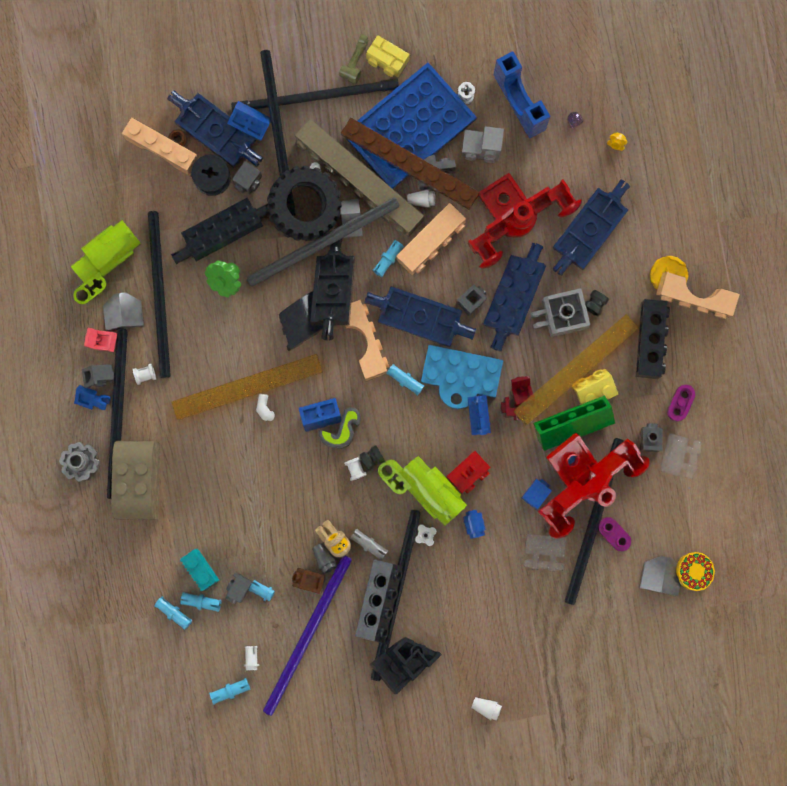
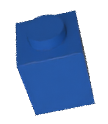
(536, 493)

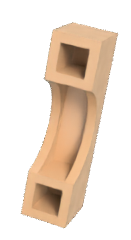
(162, 146)
(674, 288)
(372, 362)

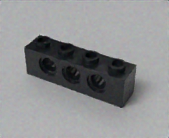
(644, 367)
(371, 605)

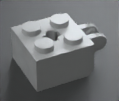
(558, 323)

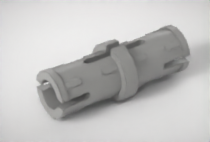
(369, 544)

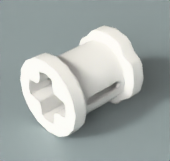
(470, 89)
(144, 374)
(355, 468)

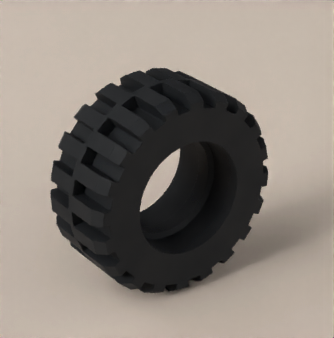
(321, 185)

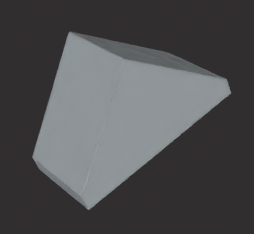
(349, 211)

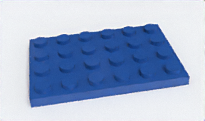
(418, 117)

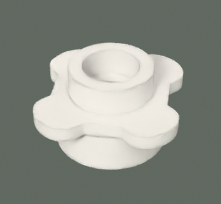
(429, 531)

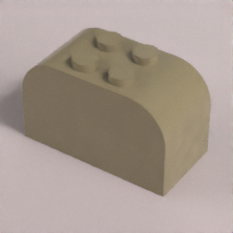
(135, 480)

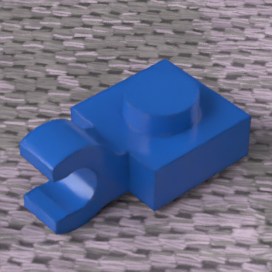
(88, 398)

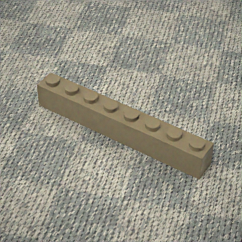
(357, 176)

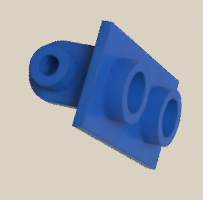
(479, 415)

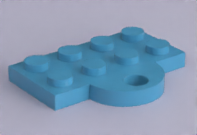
(461, 374)

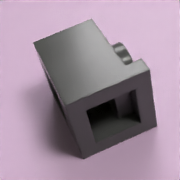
(476, 292)
(97, 375)
(646, 443)
(238, 589)

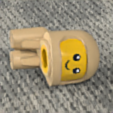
(334, 540)

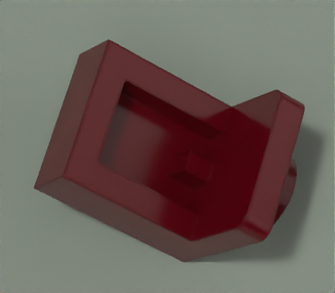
(521, 389)
(505, 408)

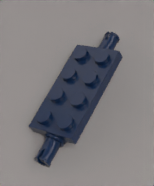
(210, 128)
(590, 228)
(514, 295)
(420, 316)

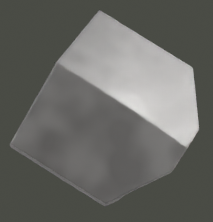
(122, 312)
(660, 576)

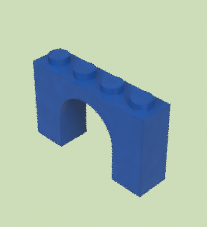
(532, 116)

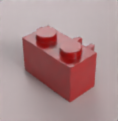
(468, 472)

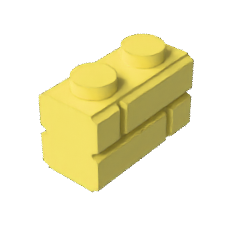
(387, 56)

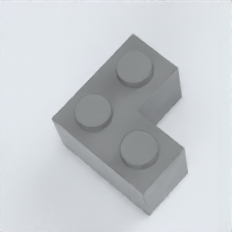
(483, 145)

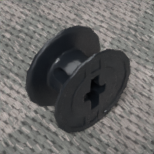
(203, 167)

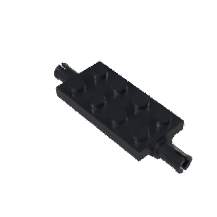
(220, 230)
(332, 290)

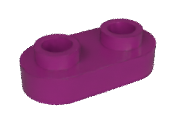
(681, 403)
(614, 534)

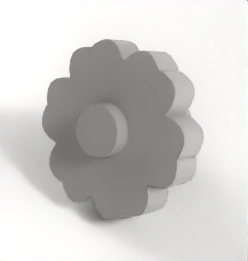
(79, 462)

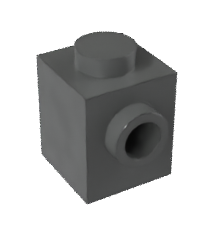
(247, 178)

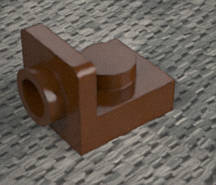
(308, 580)

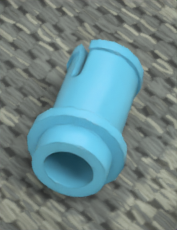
(261, 590)

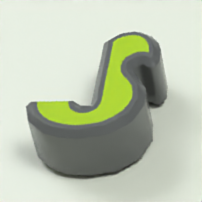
(345, 433)

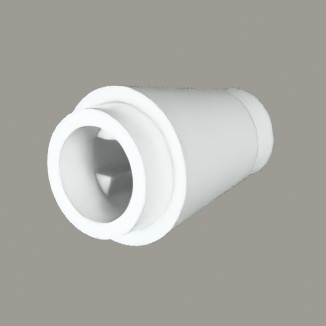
(422, 198)
(487, 708)

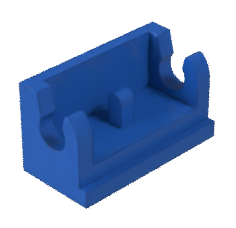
(249, 120)
(320, 414)

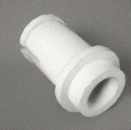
(251, 658)

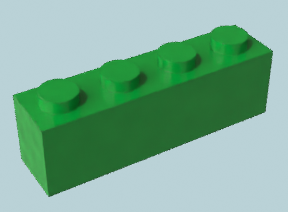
(579, 419)

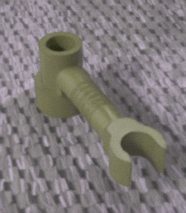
(350, 72)

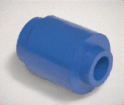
(474, 524)

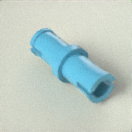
(388, 258)
(405, 379)
(200, 602)
(173, 613)
(229, 691)

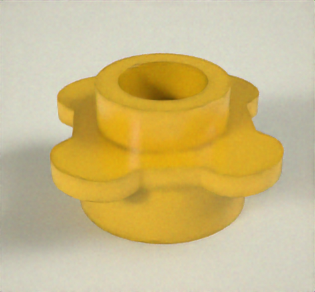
(617, 141)

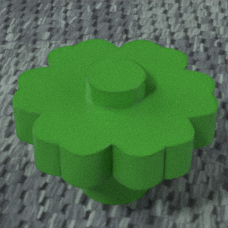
(223, 278)

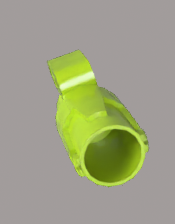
(102, 256)
(426, 486)

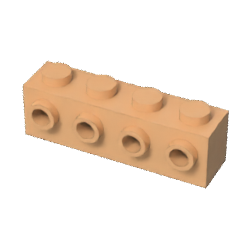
(430, 239)

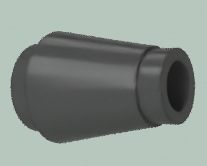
(324, 559)

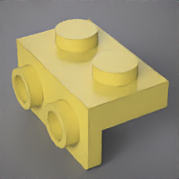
(595, 386)

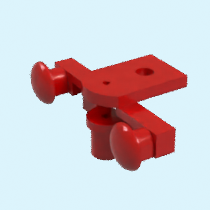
(517, 215)
(587, 479)

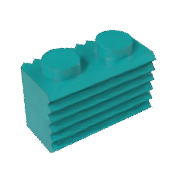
(199, 569)

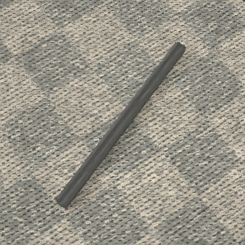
(323, 241)

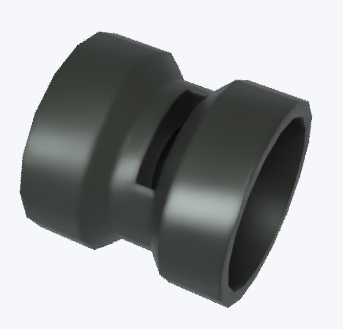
(595, 303)
(376, 456)

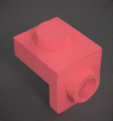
(100, 340)

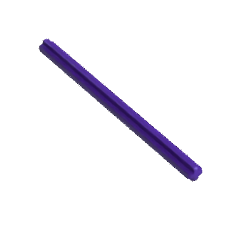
(307, 635)

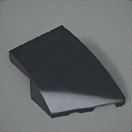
(297, 322)
(403, 663)

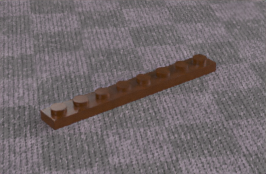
(410, 163)

